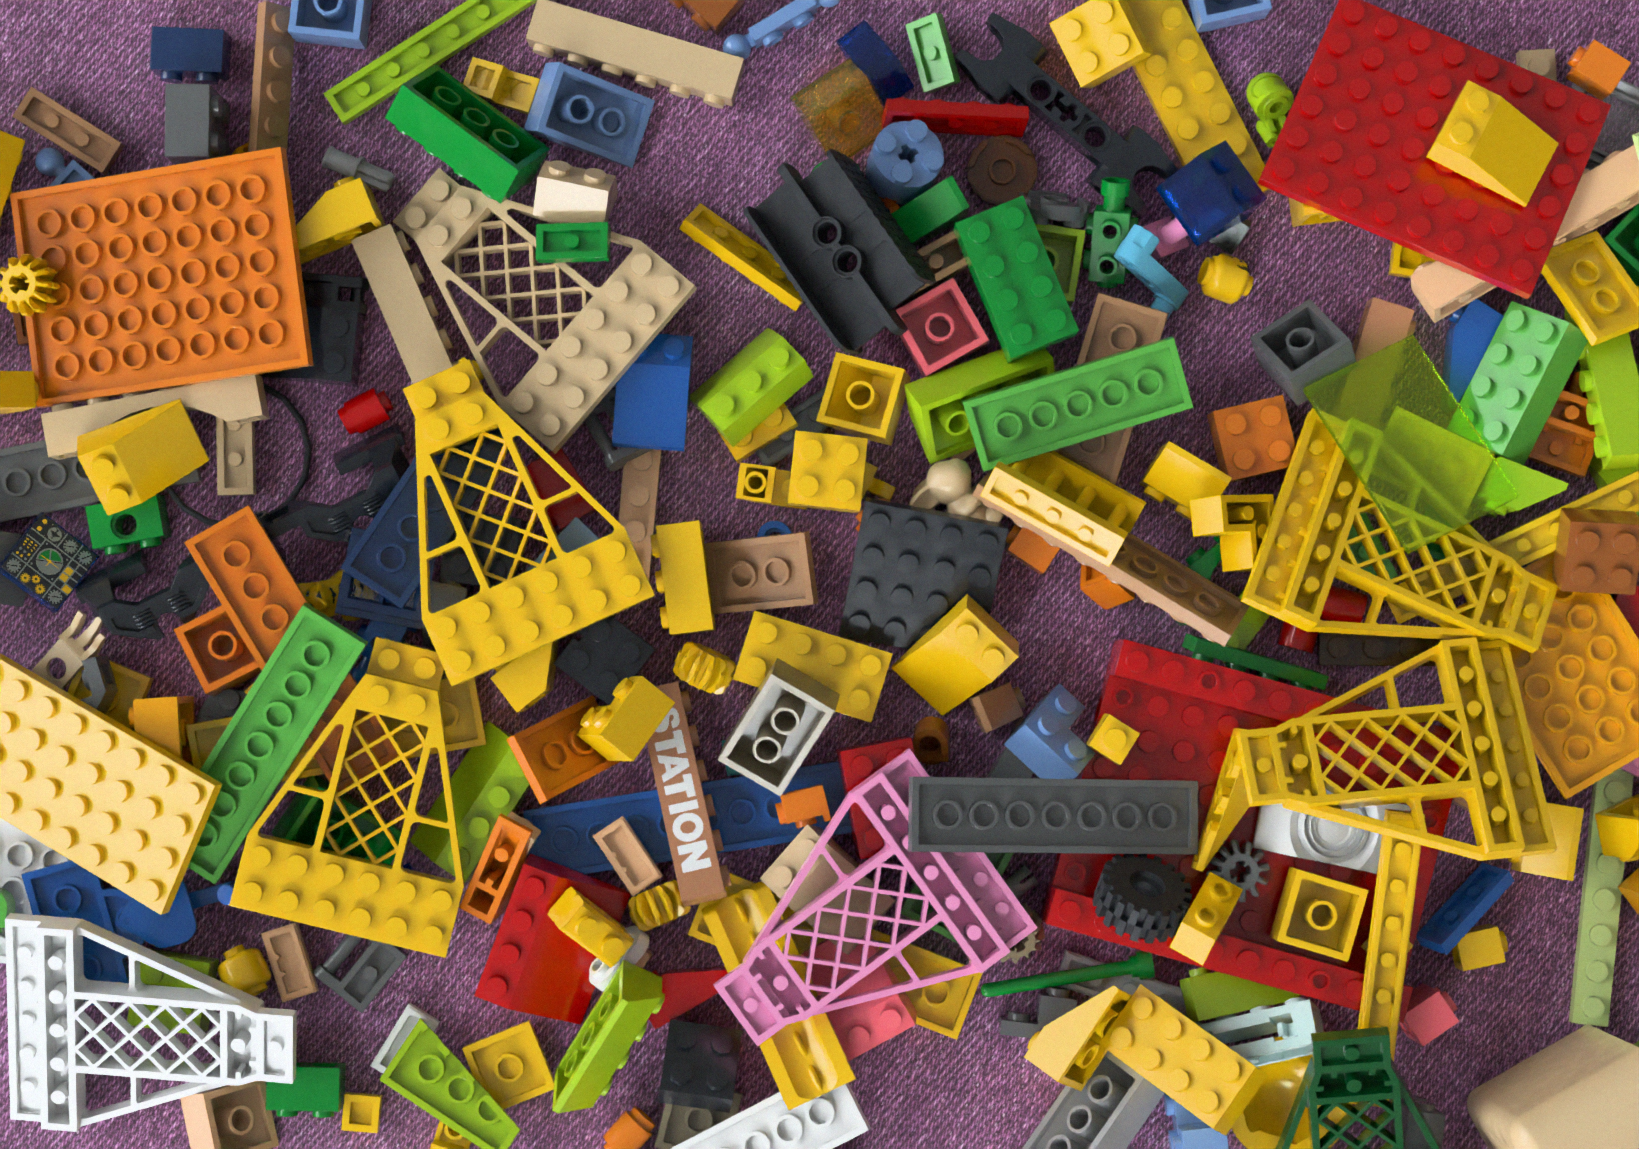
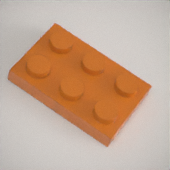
(554, 754)

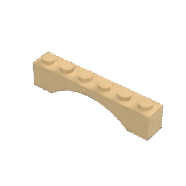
(232, 400)

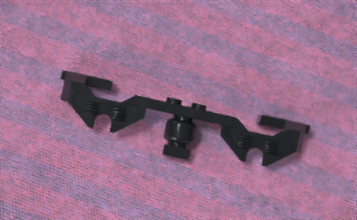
(189, 583)

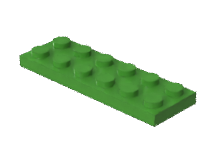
(1078, 403)

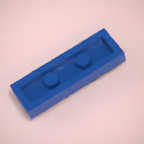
(1464, 908)

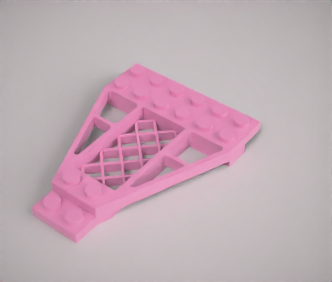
(958, 885)

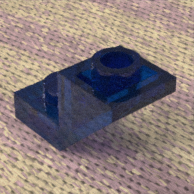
(876, 62)

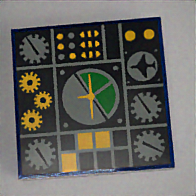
(47, 562)

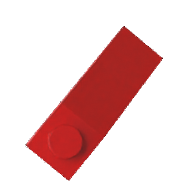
(685, 990)

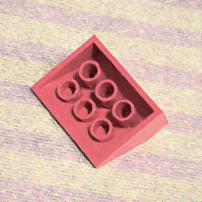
(870, 1022)

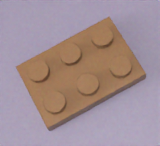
(761, 573)

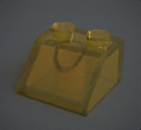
(840, 110)

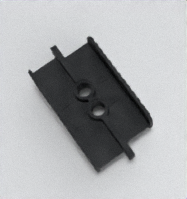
(795, 230)

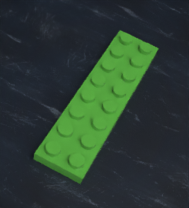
(272, 730)

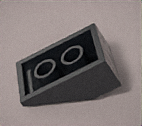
(335, 346)

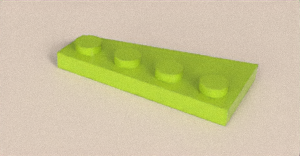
(443, 1087)

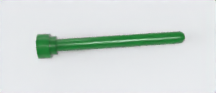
(1138, 965)

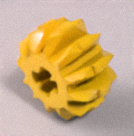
(40, 287)
(704, 668)
(657, 906)

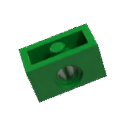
(151, 528)

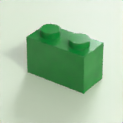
(317, 1089)

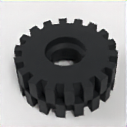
(1142, 897)

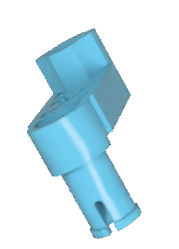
(1136, 256)

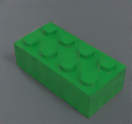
(467, 133)
(1015, 279)

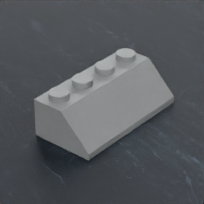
(1102, 1114)

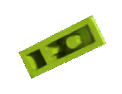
(1220, 994)

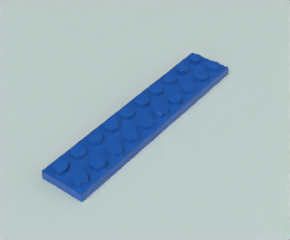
(742, 808)

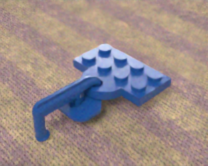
(77, 893)

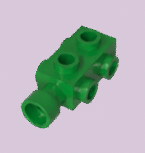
(1102, 245)

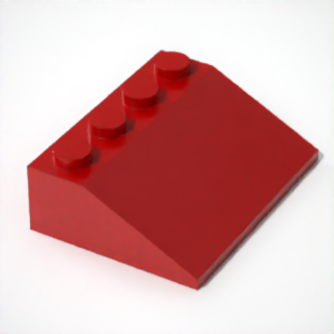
(534, 962)

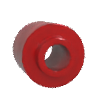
(365, 411)

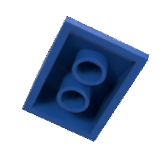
(655, 396)

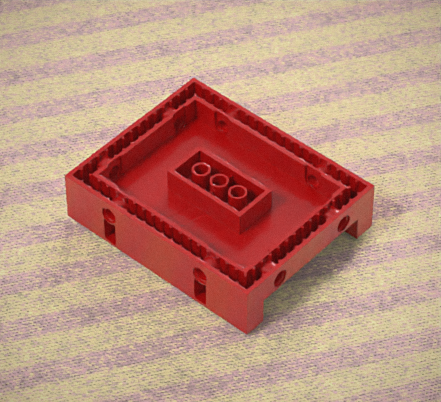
(1185, 727)

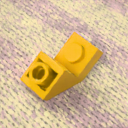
(764, 485)

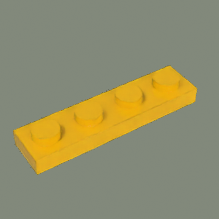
(740, 253)

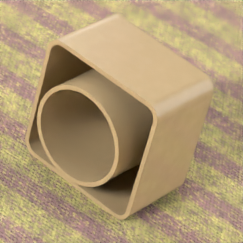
(1564, 1097)

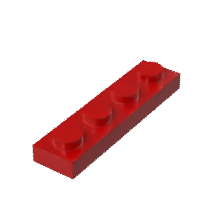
(959, 117)

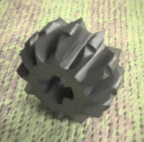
(1246, 859)

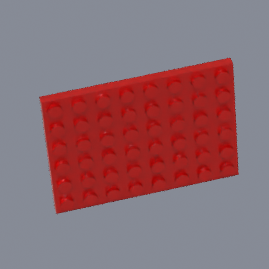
(1370, 119)

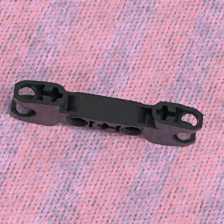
(1018, 71)

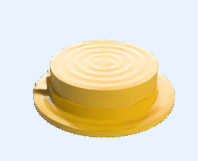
(1268, 1110)

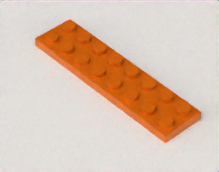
(262, 604)

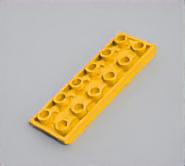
(803, 1054)

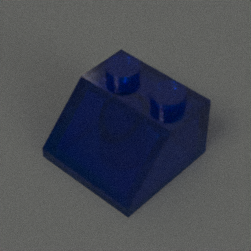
(1211, 193)

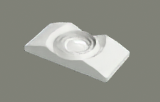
(1321, 839)

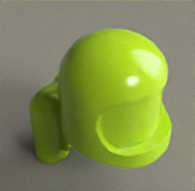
(1270, 102)

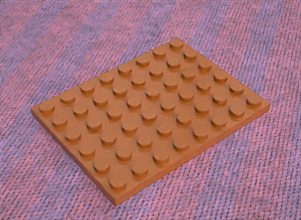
(165, 277)

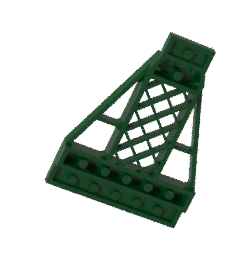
(1353, 1069)

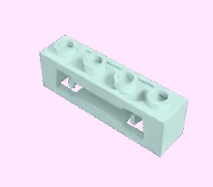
(1292, 1021)

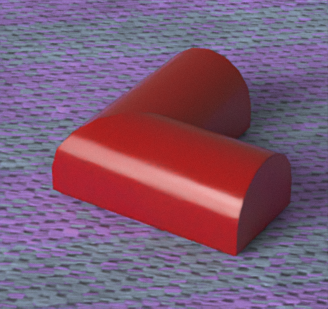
(1340, 606)

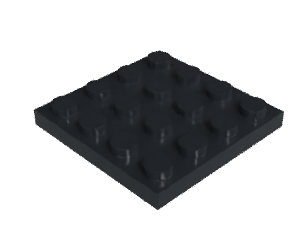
(915, 569)

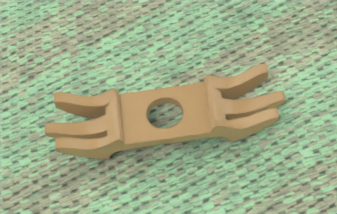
(72, 650)

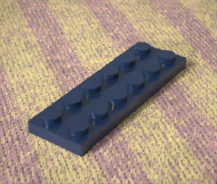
(388, 550)

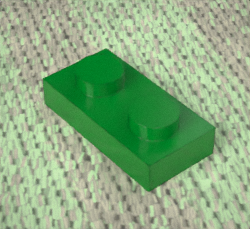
(573, 242)

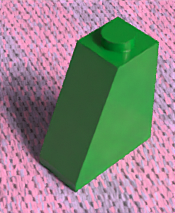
(932, 212)

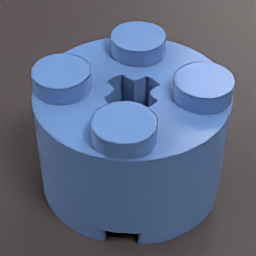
(904, 161)

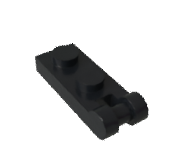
(325, 291)

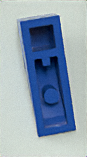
(1467, 343)

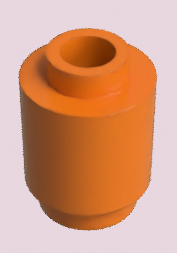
(630, 1130)

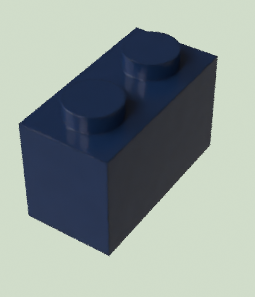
(190, 54)

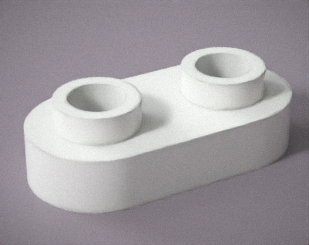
(601, 973)

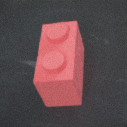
(1428, 1014)

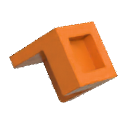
(1102, 590)

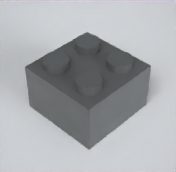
(195, 123)
(1302, 349)

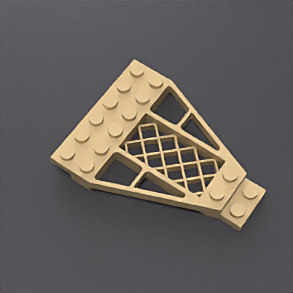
(588, 352)

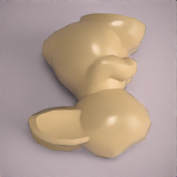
(950, 484)

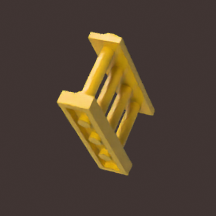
(1057, 515)

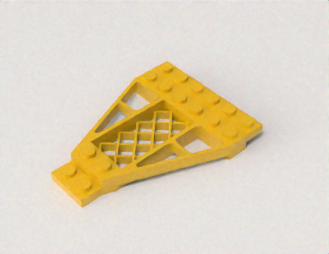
(1311, 533)
(537, 604)
(1489, 742)
(347, 890)

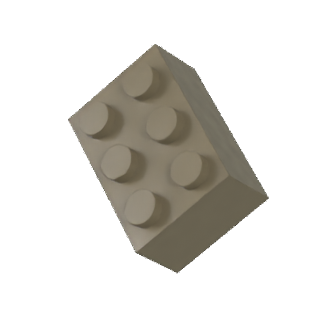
(779, 727)

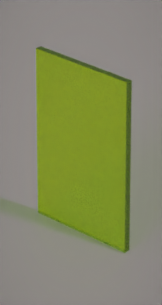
(1410, 443)

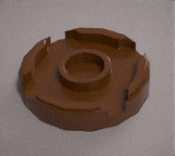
(1001, 169)

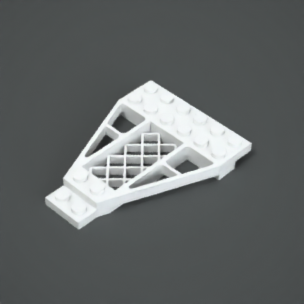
(50, 1023)

